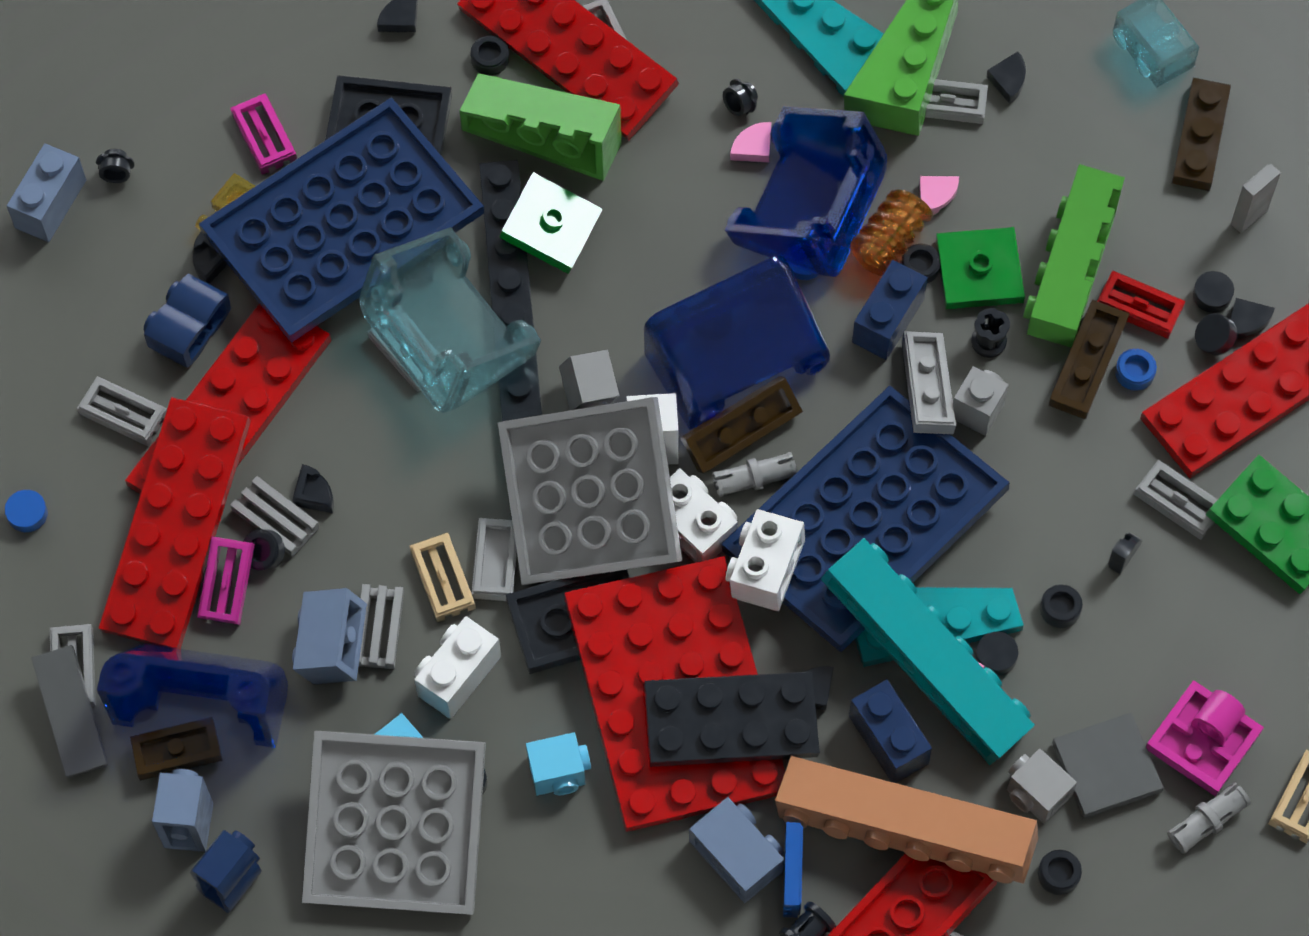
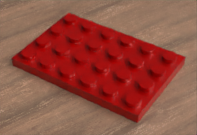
(663, 629)

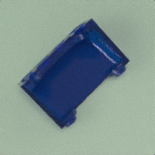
(817, 190)
(733, 338)
(140, 675)

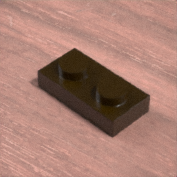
(176, 748)

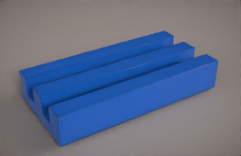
(793, 869)

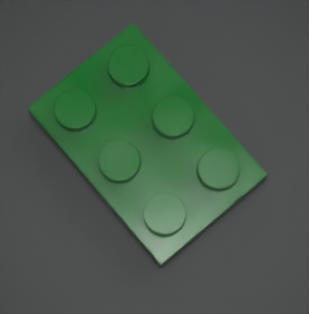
(1268, 520)

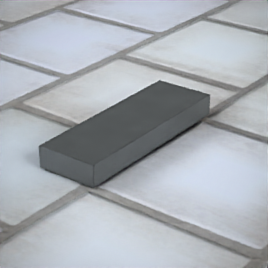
(69, 711)

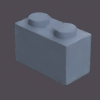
(46, 192)
(329, 636)
(182, 810)
(737, 849)

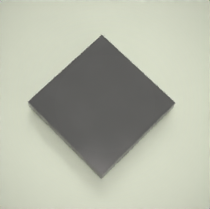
(1108, 765)

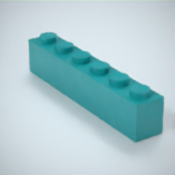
(928, 650)

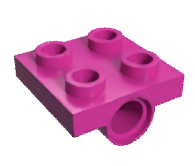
(1205, 736)

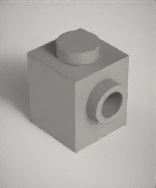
(589, 380)
(980, 400)
(1039, 785)

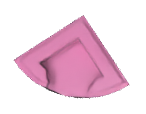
(752, 144)
(938, 191)

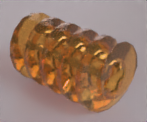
(890, 230)

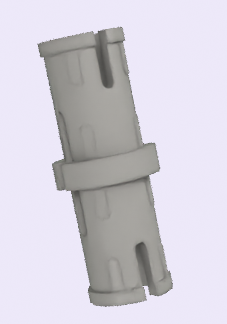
(754, 474)
(1209, 817)

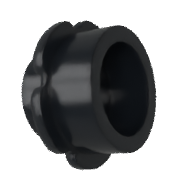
(740, 97)
(114, 166)

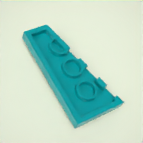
(828, 34)
(966, 614)

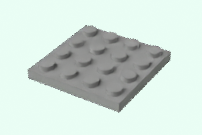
(590, 491)
(394, 822)

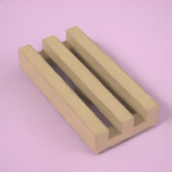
(453, 606)
(1291, 825)

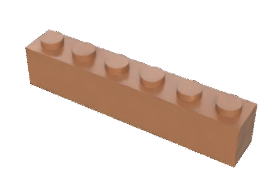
(907, 820)

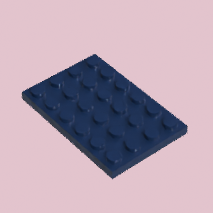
(318, 222)
(879, 485)

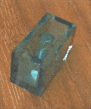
(1155, 40)

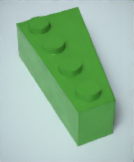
(903, 66)
(545, 123)
(1074, 256)

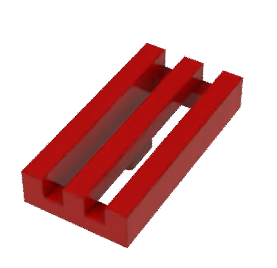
(1139, 310)

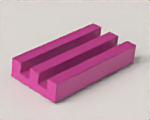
(275, 158)
(241, 583)

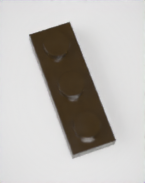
(1201, 134)
(1088, 359)
(741, 424)

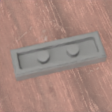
(928, 383)

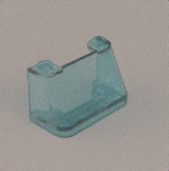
(440, 322)

